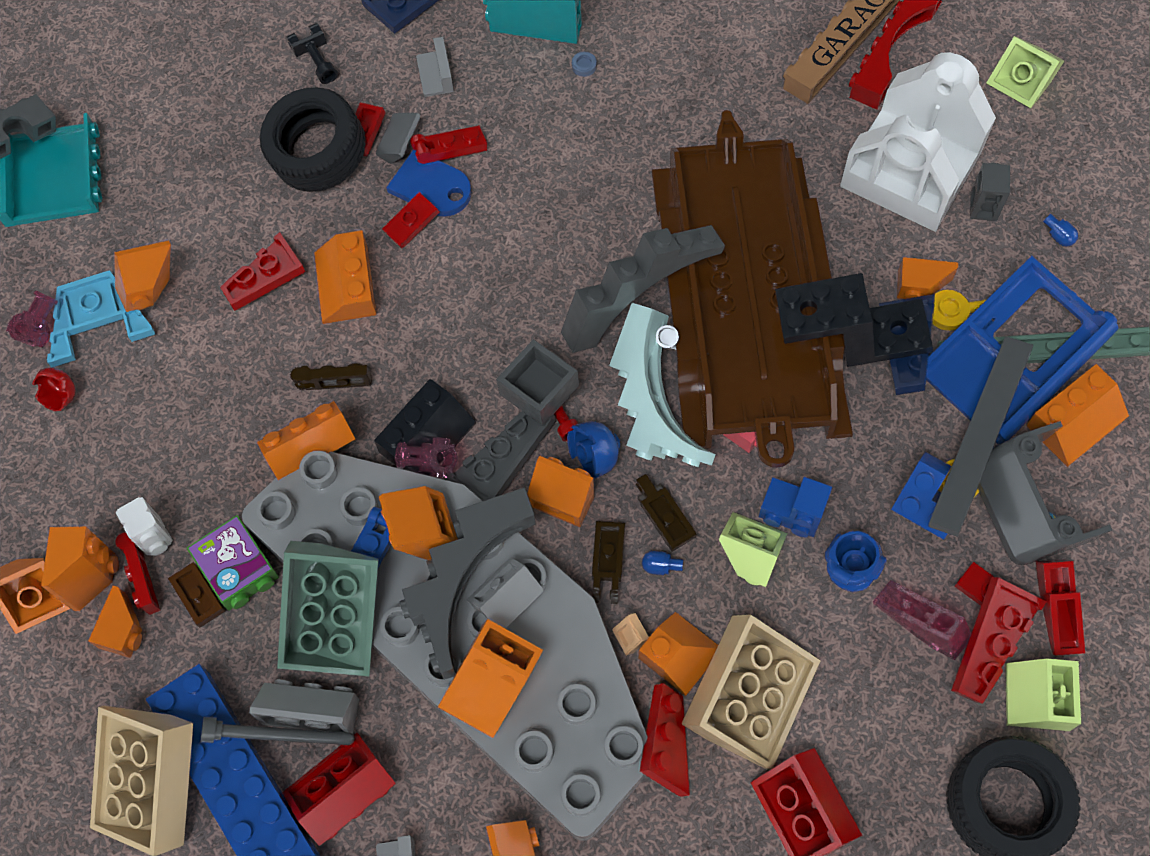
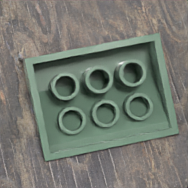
(327, 609)

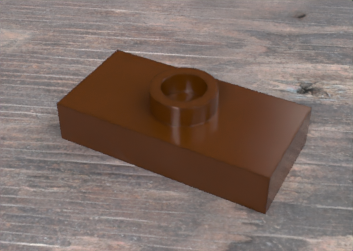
(196, 594)

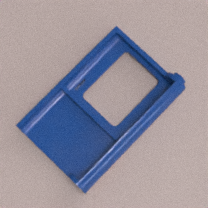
(968, 355)

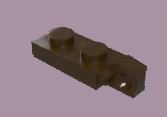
(664, 514)

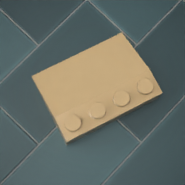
(751, 691)
(141, 778)

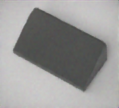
(397, 136)

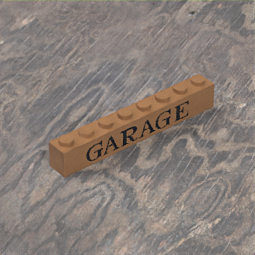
(834, 46)

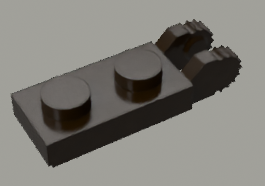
(331, 377)
(608, 557)

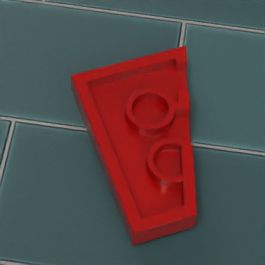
(665, 748)

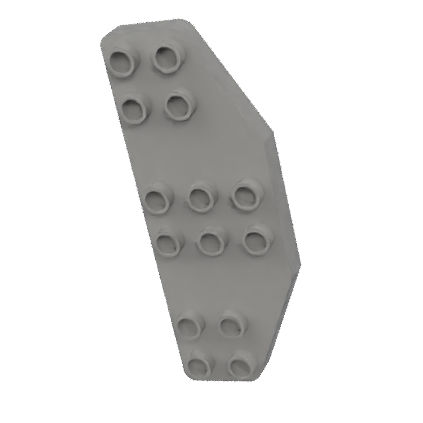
(573, 727)

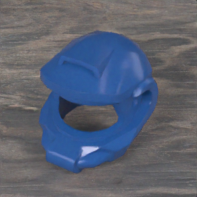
(854, 561)

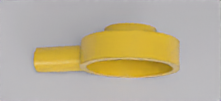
(952, 309)

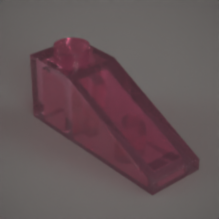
(925, 619)

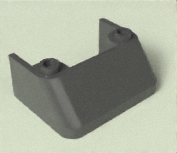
(1018, 506)

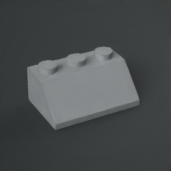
(305, 707)

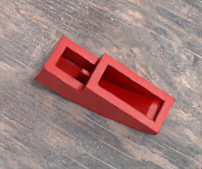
(1062, 607)

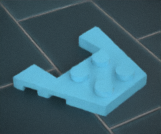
(86, 306)

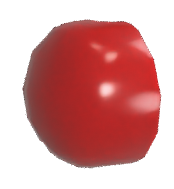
(54, 388)

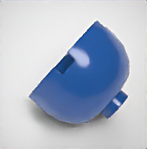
(594, 446)

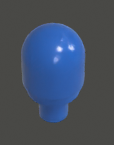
(1062, 231)
(660, 563)

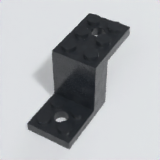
(846, 311)

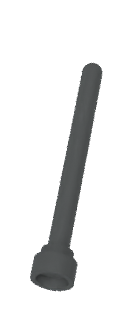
(215, 729)

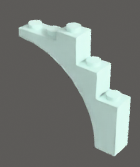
(643, 395)

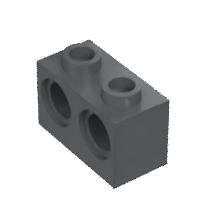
(990, 192)

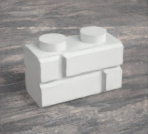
(144, 527)

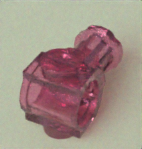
(31, 325)
(427, 457)

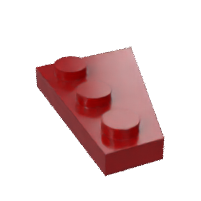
(268, 271)

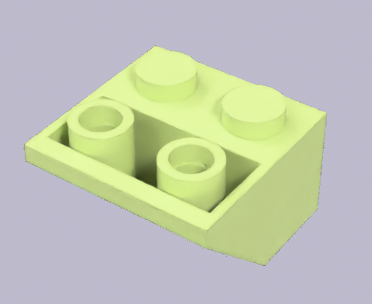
(1043, 694)

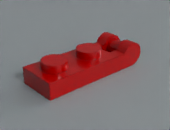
(448, 144)
(138, 573)

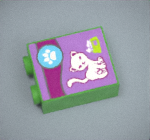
(233, 563)

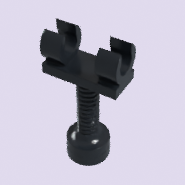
(310, 44)

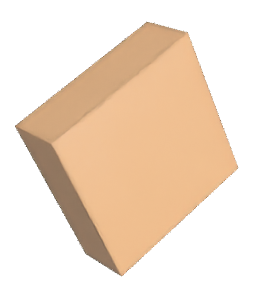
(630, 634)

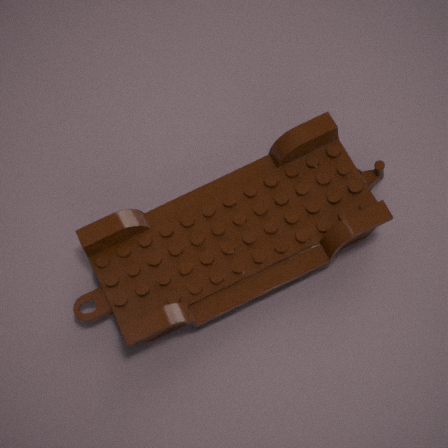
(725, 307)

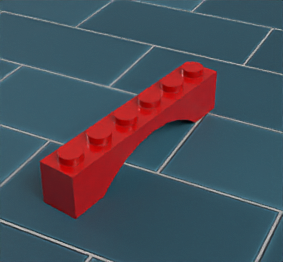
(875, 75)

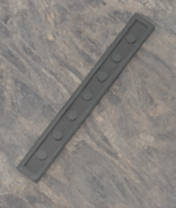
(980, 437)

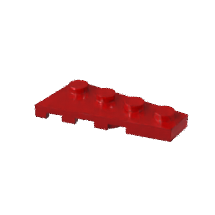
(999, 626)

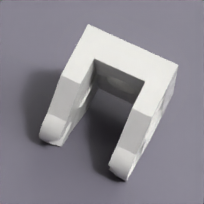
(922, 141)

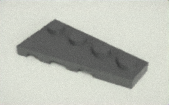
(502, 457)

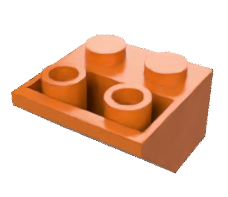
(561, 490)
(417, 520)

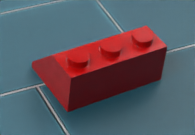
(338, 789)
(806, 806)

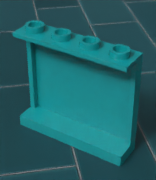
(536, 18)
(51, 176)

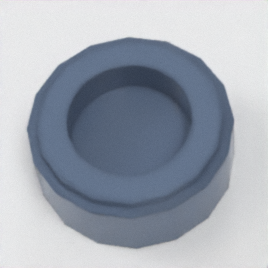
(584, 64)

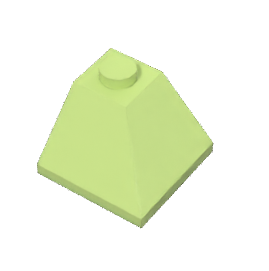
(1024, 71)
(752, 548)

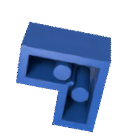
(921, 492)
(795, 506)

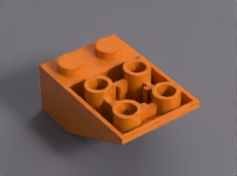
(490, 678)

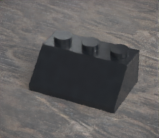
(426, 416)

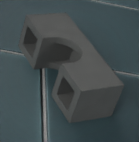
(26, 116)

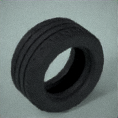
(293, 115)
(1048, 774)

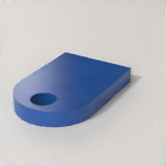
(434, 181)

